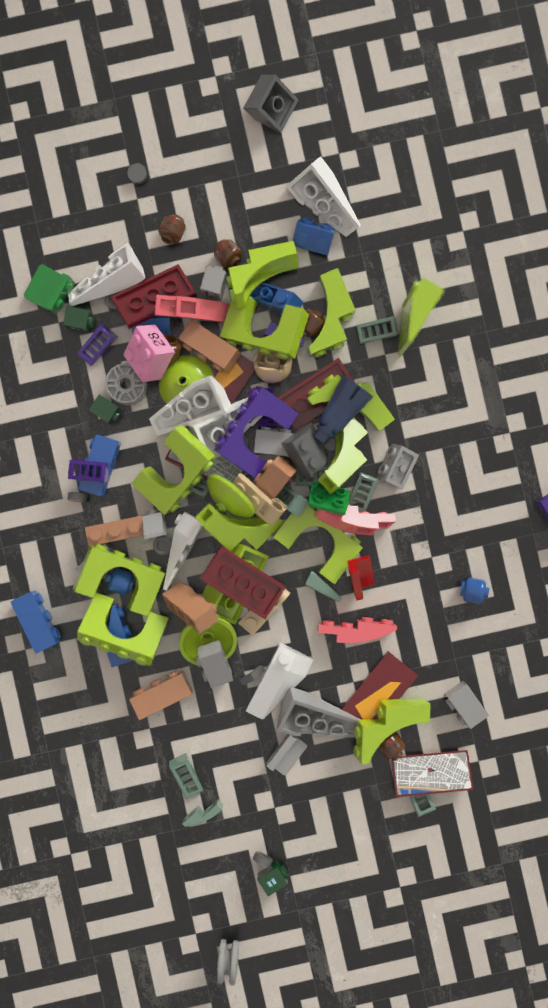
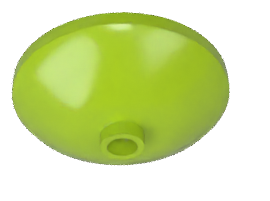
(185, 367)
(229, 497)
(221, 630)

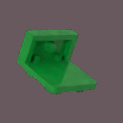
(49, 289)
(335, 502)

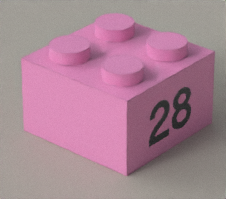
(148, 353)

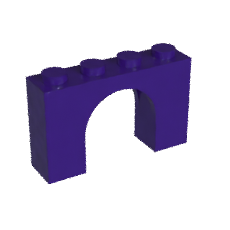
(232, 445)

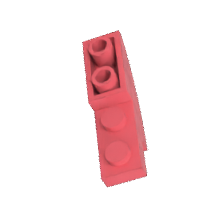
(191, 308)
(355, 522)
(364, 631)

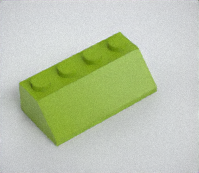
(227, 607)

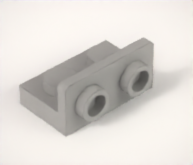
(397, 465)

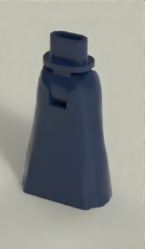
(342, 407)

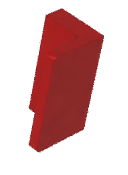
(360, 575)

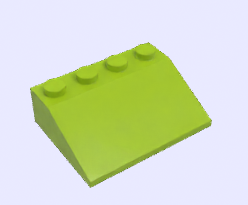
(417, 308)

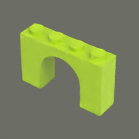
(282, 341)
(195, 459)
(344, 548)
(100, 560)
(140, 648)

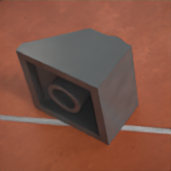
(271, 102)
(306, 451)

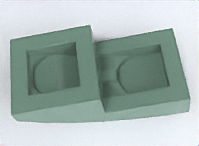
(198, 815)

